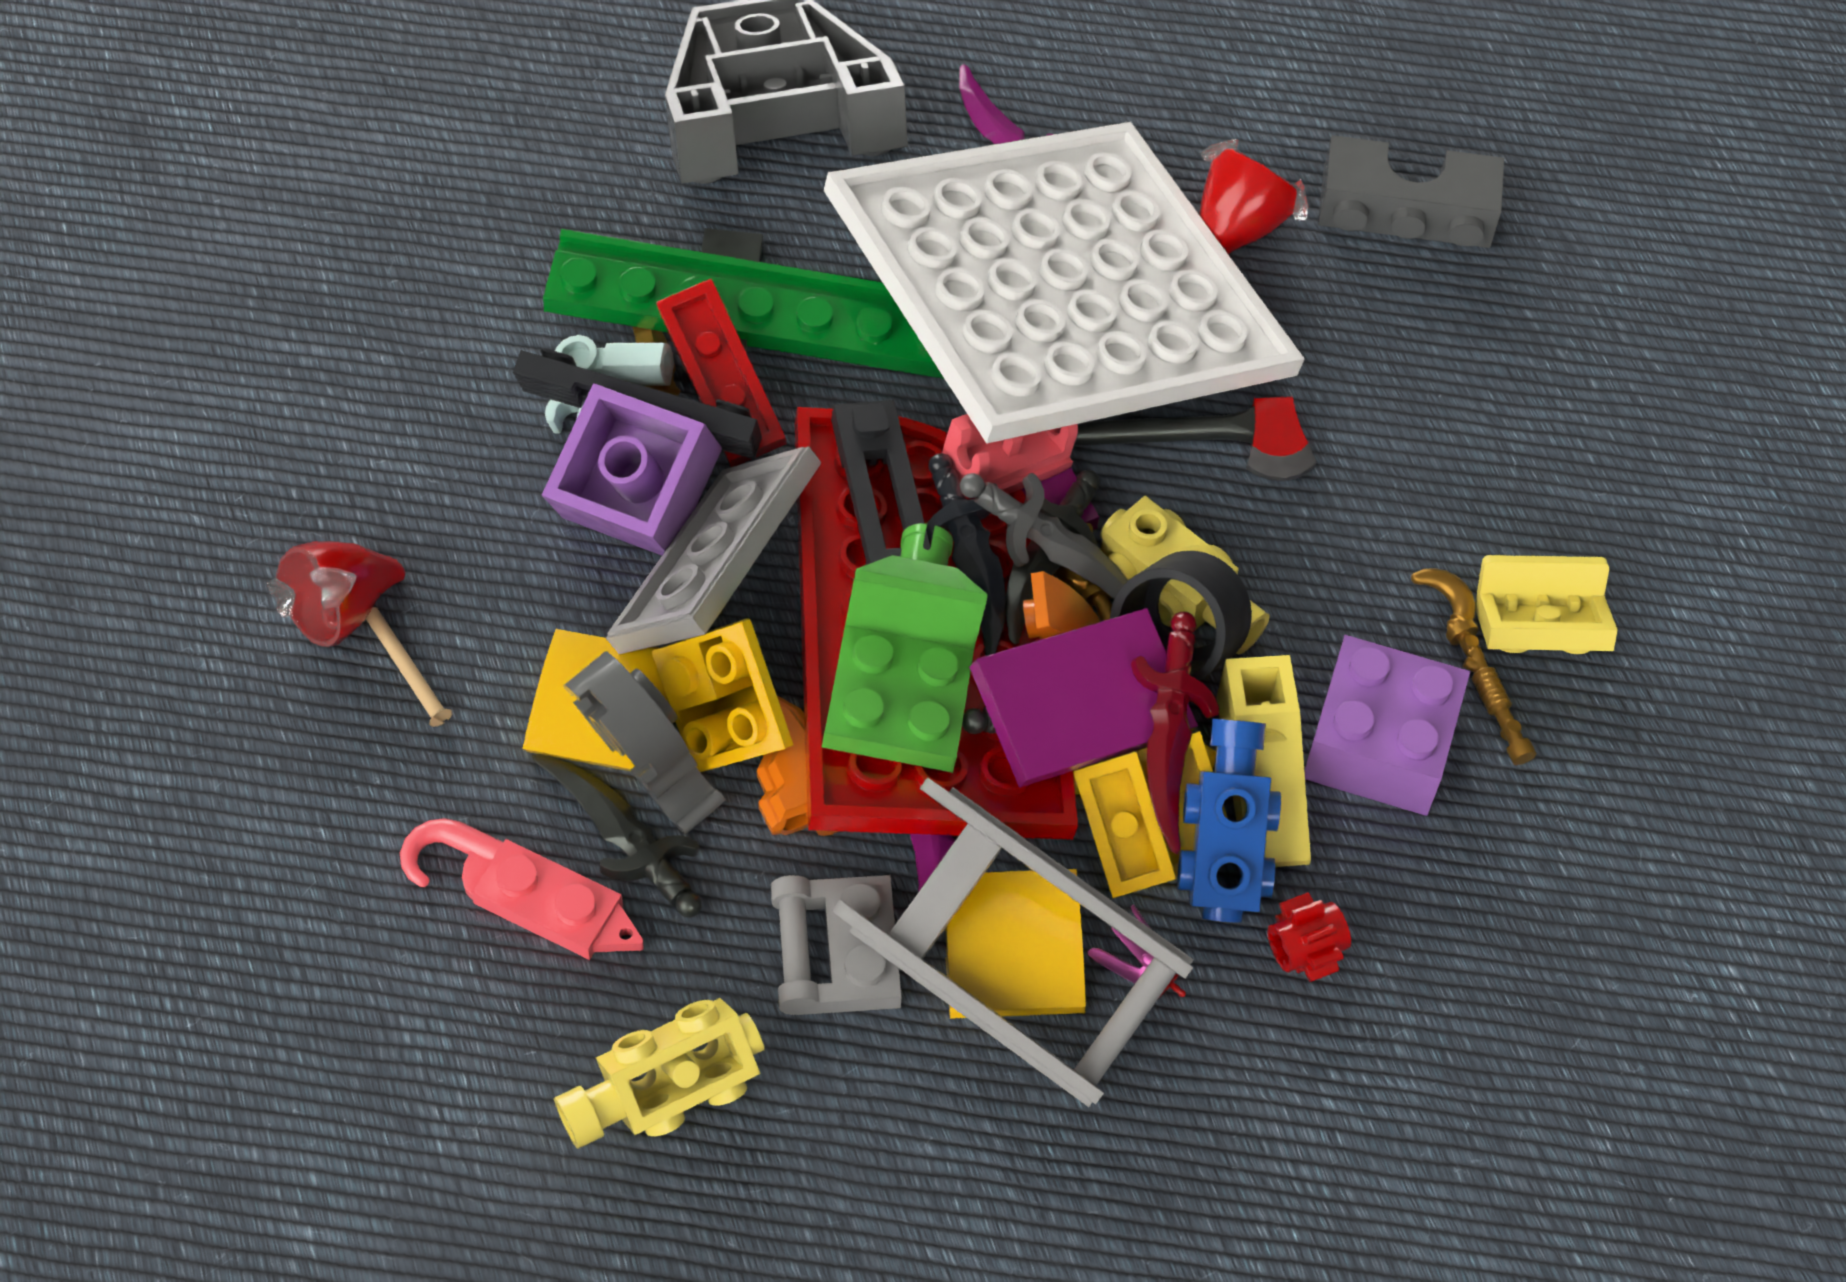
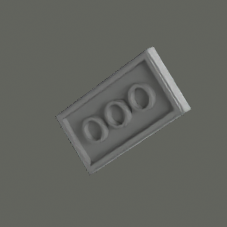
(713, 551)

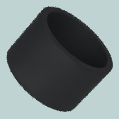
(1215, 583)

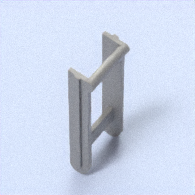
(948, 890)

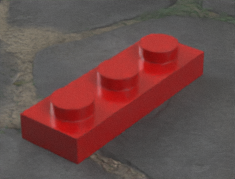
(718, 359)

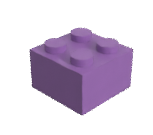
(631, 469)
(1386, 725)

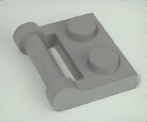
(857, 972)

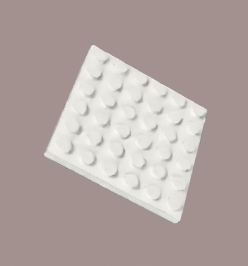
(1060, 279)

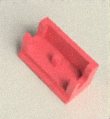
(1010, 459)

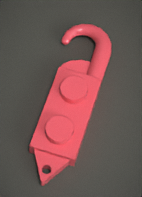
(528, 889)

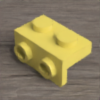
(1545, 604)

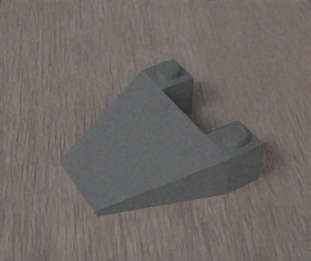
(773, 74)

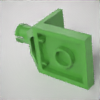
(906, 656)

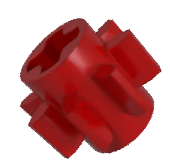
(1309, 936)

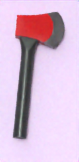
(1271, 426)

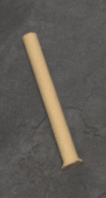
(408, 668)

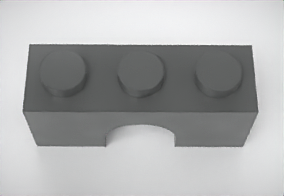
(1368, 196)

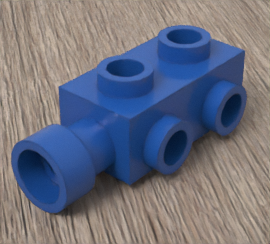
(1228, 841)

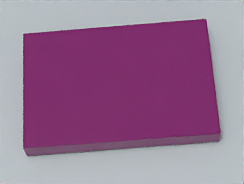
(1072, 696)

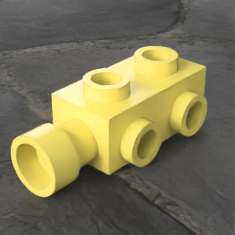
(1149, 533)
(674, 1075)

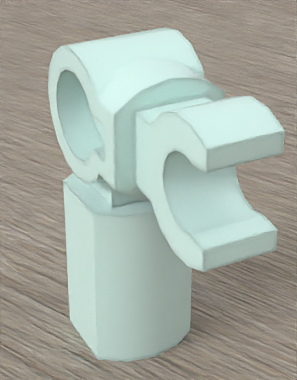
(634, 362)

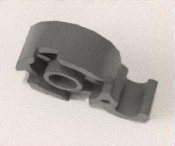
(639, 723)

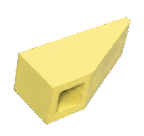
(1266, 693)

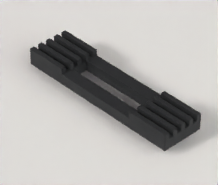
(559, 379)
(874, 433)

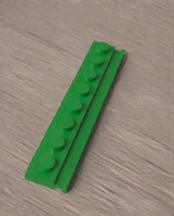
(766, 302)

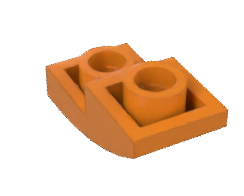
(1055, 608)

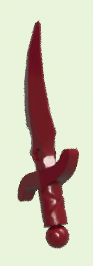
(1171, 728)

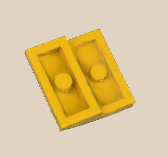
(555, 722)
(1125, 821)
(1018, 946)

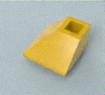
(723, 696)

